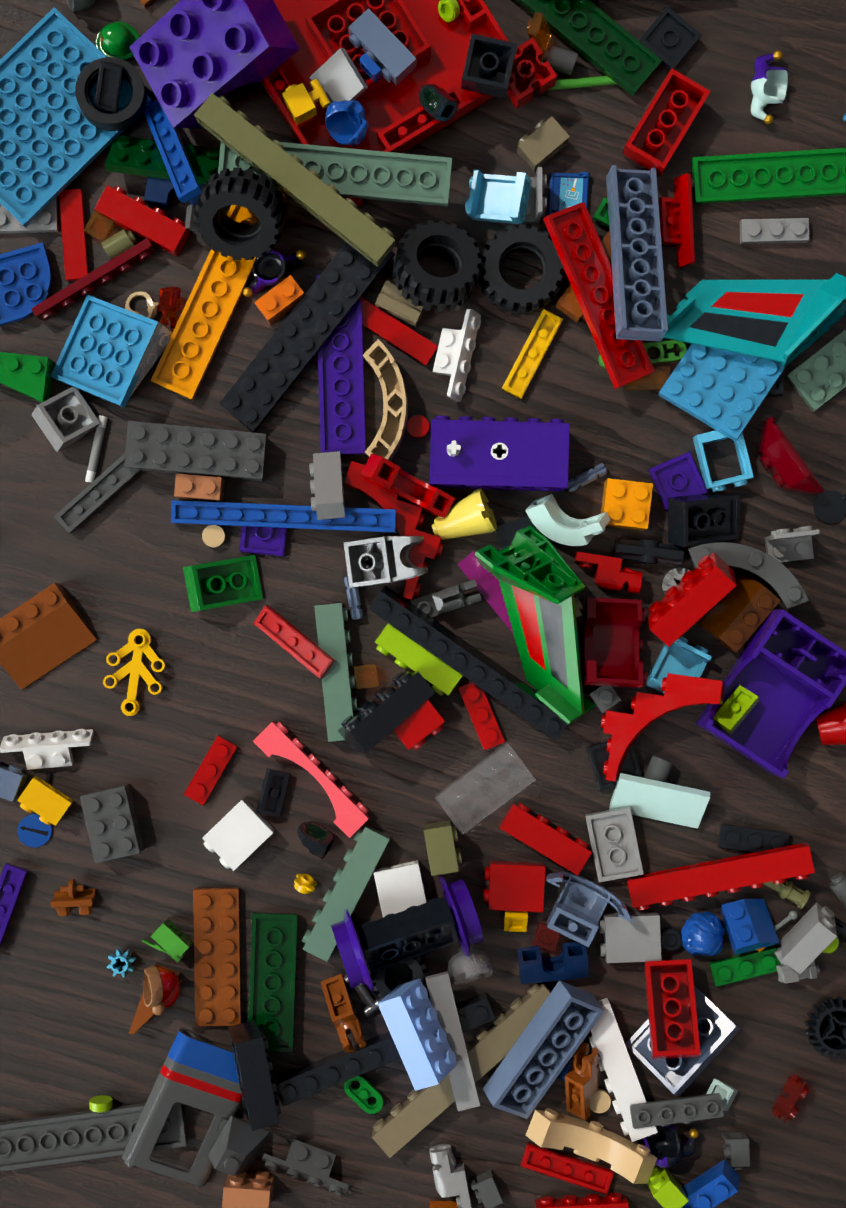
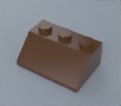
(739, 613)

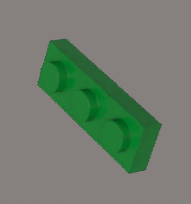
(743, 966)

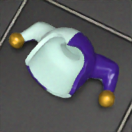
(768, 85)

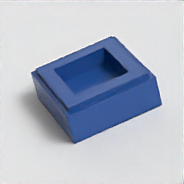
(370, 68)

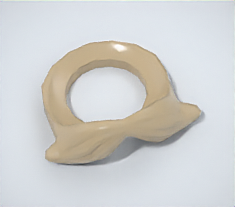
(152, 306)

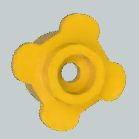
(304, 883)

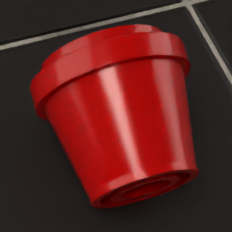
(833, 726)

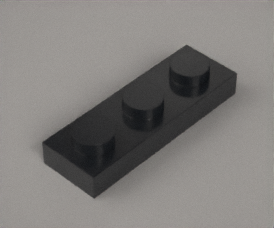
(750, 838)

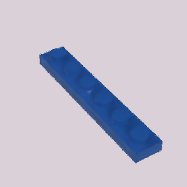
(172, 153)

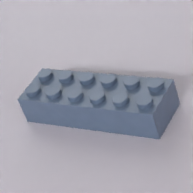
(543, 1050)

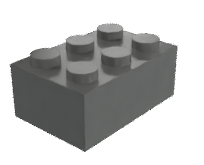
(112, 823)

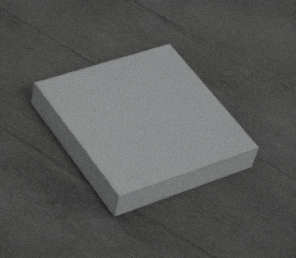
(340, 78)

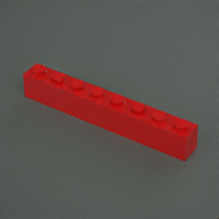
(721, 875)

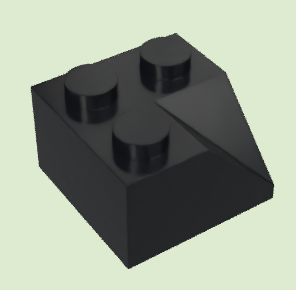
(488, 66)

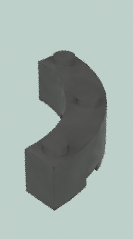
(759, 563)

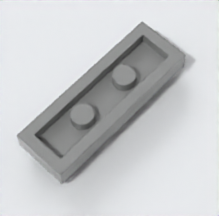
(774, 230)

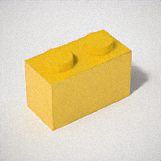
(44, 801)

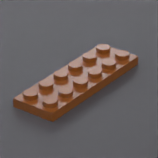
(217, 956)

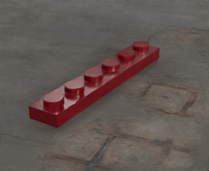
(86, 284)

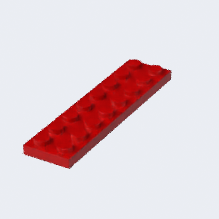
(593, 287)

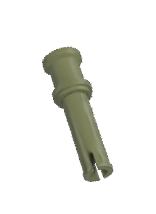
(790, 892)

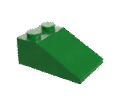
(222, 583)

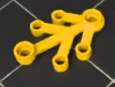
(135, 668)

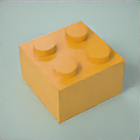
(627, 503)

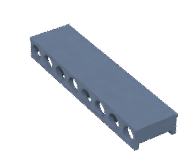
(636, 254)

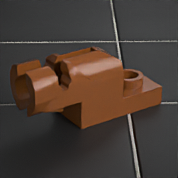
(343, 1012)
(582, 1081)

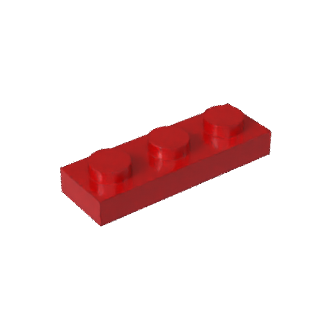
(481, 715)
(210, 770)

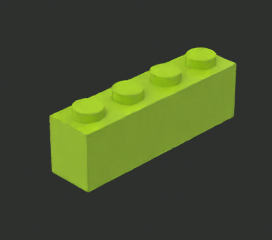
(418, 659)

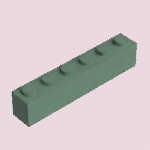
(337, 681)
(347, 890)

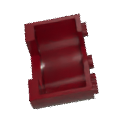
(613, 643)

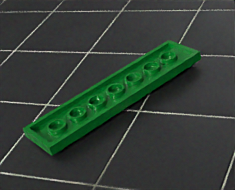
(769, 176)

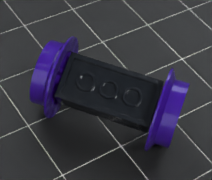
(408, 933)

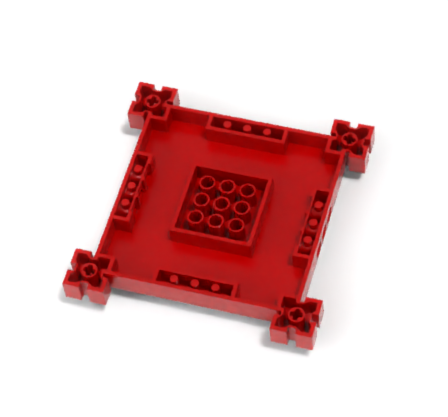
(391, 110)

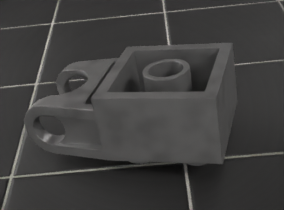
(381, 560)

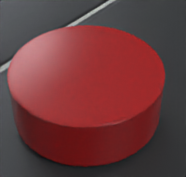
(417, 426)

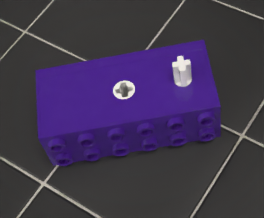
(531, 459)

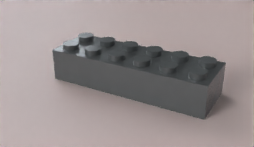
(195, 451)

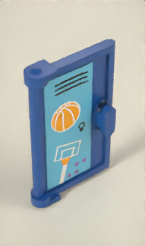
(567, 190)

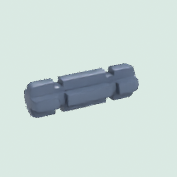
(586, 477)
(353, 601)

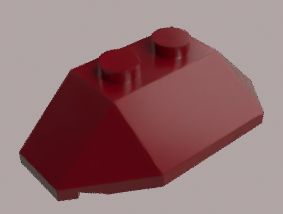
(785, 462)

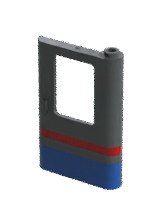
(195, 1076)

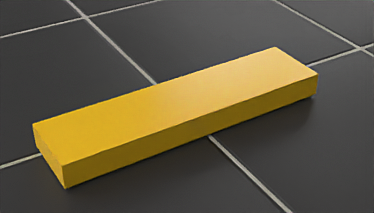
(532, 353)

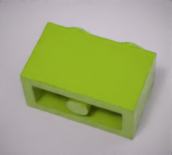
(667, 1189)

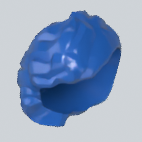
(346, 122)
(703, 934)

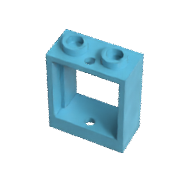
(742, 454)

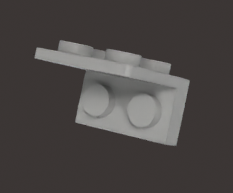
(536, 203)
(791, 546)

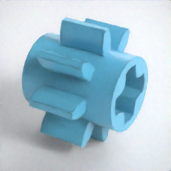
(119, 968)

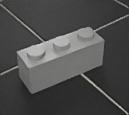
(327, 485)

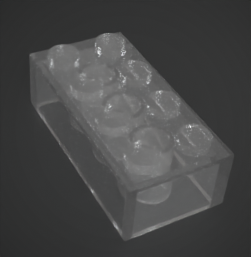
(484, 788)

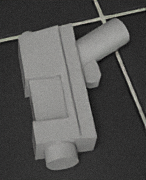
(789, 975)

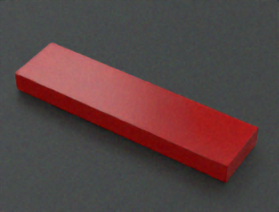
(73, 234)
(397, 333)
(294, 641)
(567, 1168)

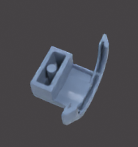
(581, 907)

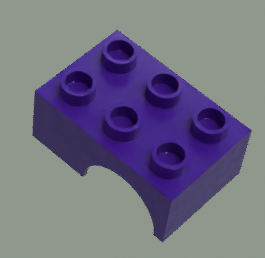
(209, 50)
(795, 678)

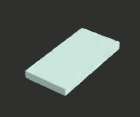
(660, 800)

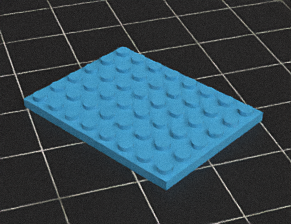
(41, 124)

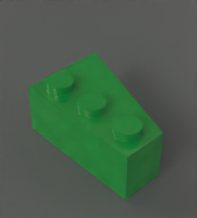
(27, 374)

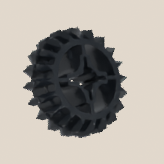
(818, 1034)

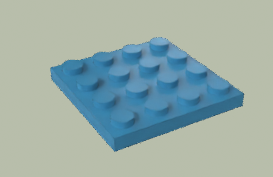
(106, 350)
(721, 387)

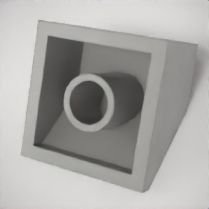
(65, 418)

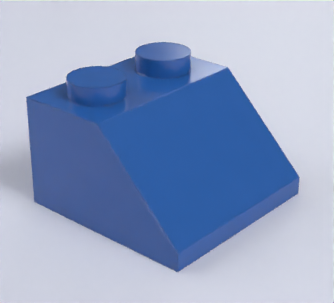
(748, 925)

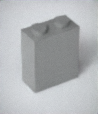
(808, 938)
(631, 940)

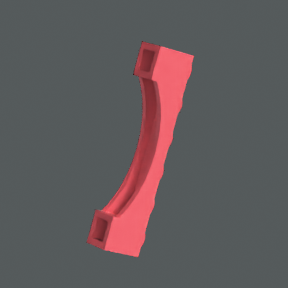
(348, 813)

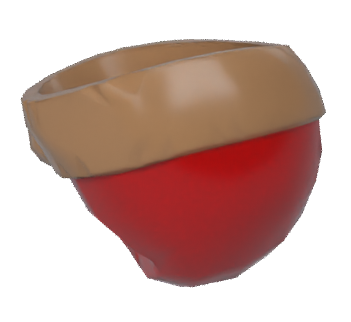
(160, 988)

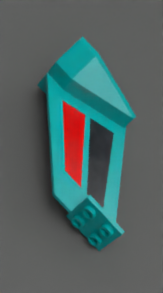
(759, 316)

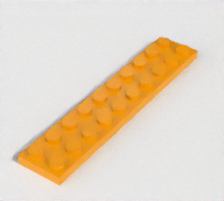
(204, 317)

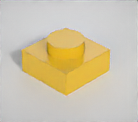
(515, 921)

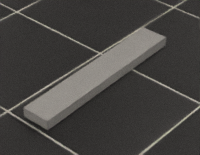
(447, 1014)

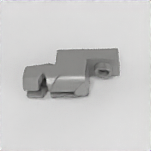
(449, 1176)

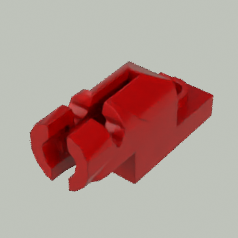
(609, 572)

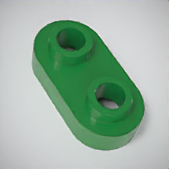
(362, 1093)

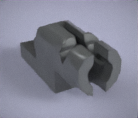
(447, 599)

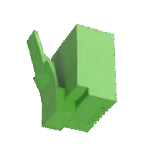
(170, 940)

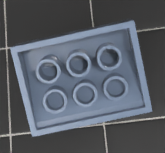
(678, 1073)

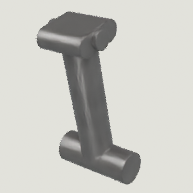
(367, 997)

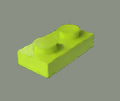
(735, 709)

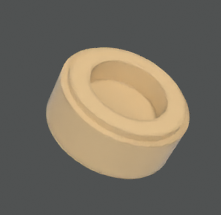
(213, 536)
(600, 1101)

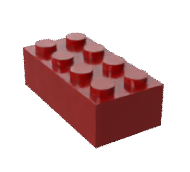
(665, 122)
(691, 598)
(671, 1009)

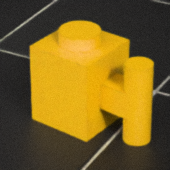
(301, 103)

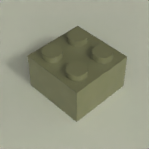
(440, 847)

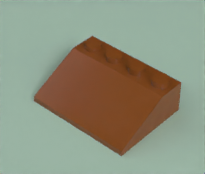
(42, 635)

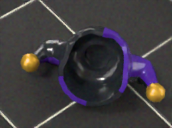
(272, 270)
(668, 1146)

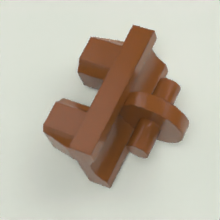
(73, 896)

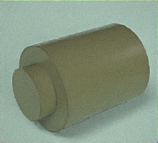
(119, 243)

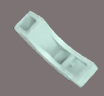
(562, 528)

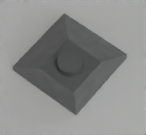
(237, 1146)

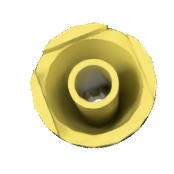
(466, 518)

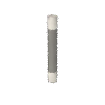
(96, 449)

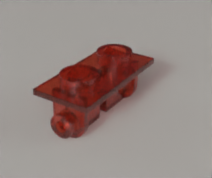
(796, 1091)

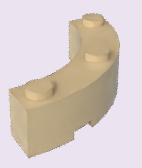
(394, 402)
(593, 1142)

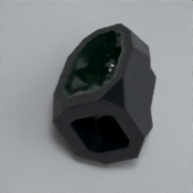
(437, 102)
(316, 838)

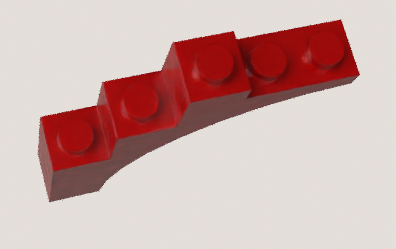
(408, 519)
(647, 708)

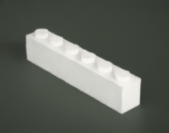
(619, 1070)

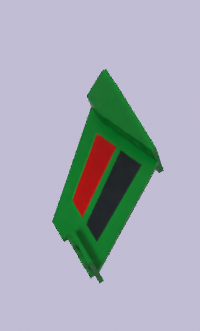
(542, 614)

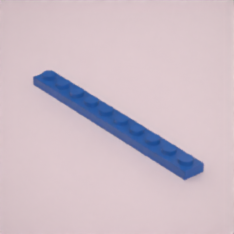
(280, 516)

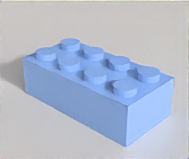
(417, 1034)

